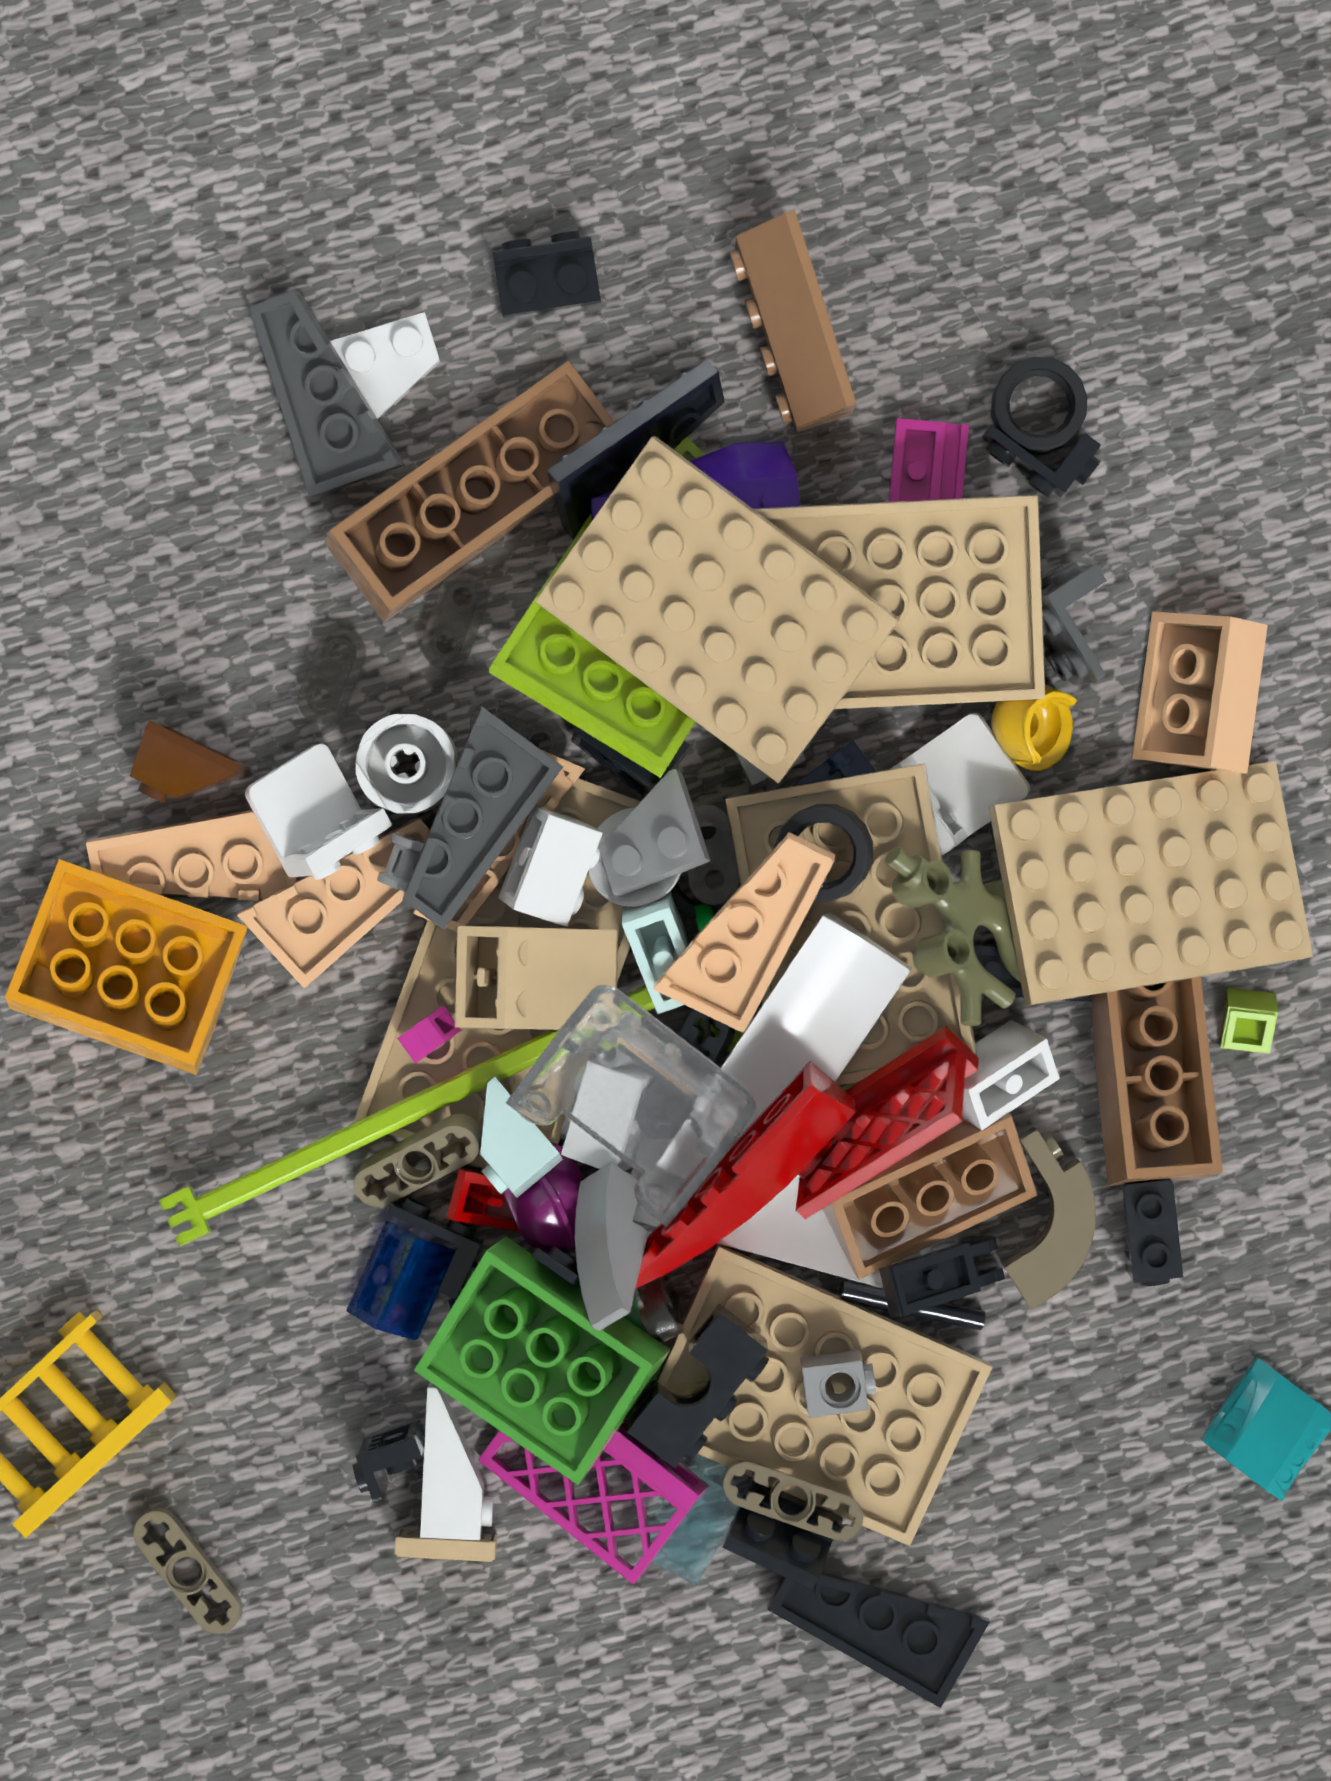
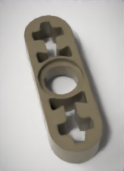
(428, 1142)
(823, 1524)
(219, 1593)

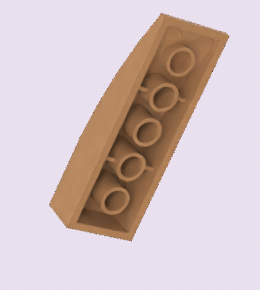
(466, 494)
(1155, 1083)

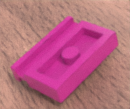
(928, 460)

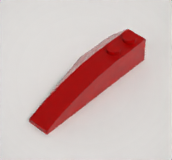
(754, 1170)

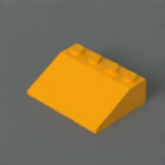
(126, 967)

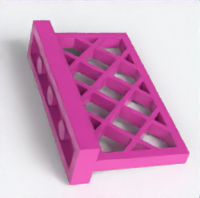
(675, 1485)

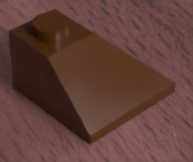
(180, 765)

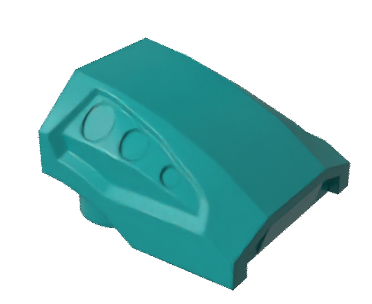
(1268, 1428)

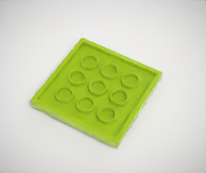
(589, 687)

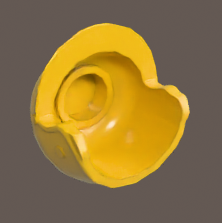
(1035, 729)

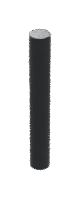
(944, 1312)

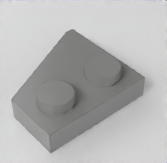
(655, 839)

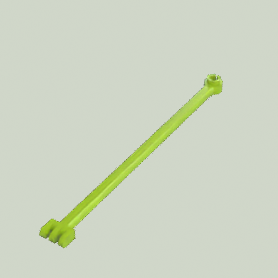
(357, 1134)

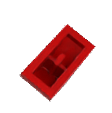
(479, 1202)

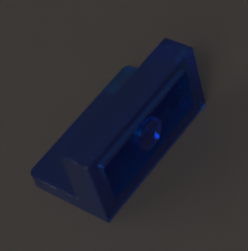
(400, 1282)

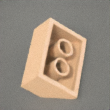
(1200, 691)

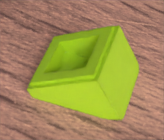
(1249, 1020)

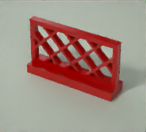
(888, 1103)

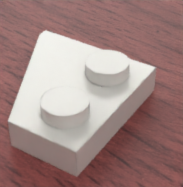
(389, 359)

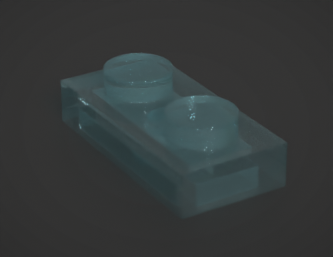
(698, 1534)

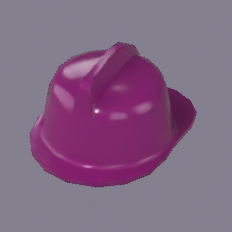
(548, 1207)

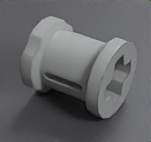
(401, 861)

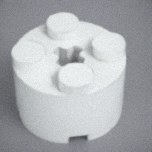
(379, 757)

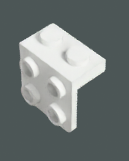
(966, 778)
(313, 814)

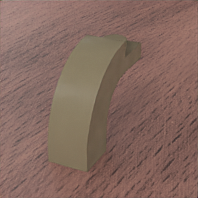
(1065, 1241)

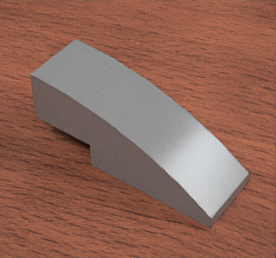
(608, 1244)

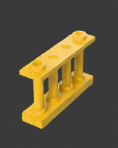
(106, 1435)

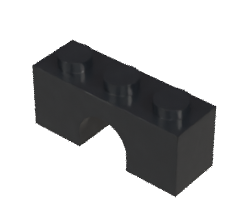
(675, 1423)

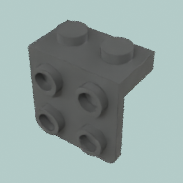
(1070, 652)

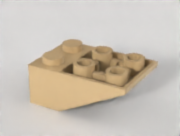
(529, 974)

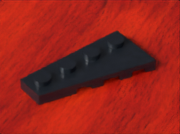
(607, 457)
(890, 1632)

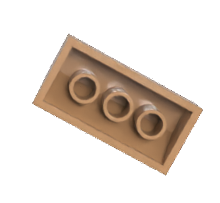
(794, 323)
(932, 1195)

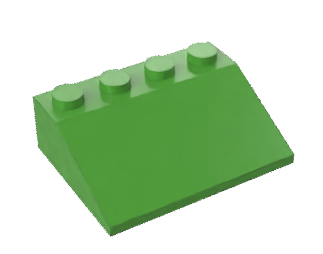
(534, 1365)

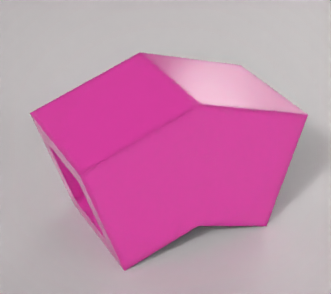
(429, 1034)

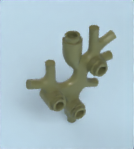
(962, 909)

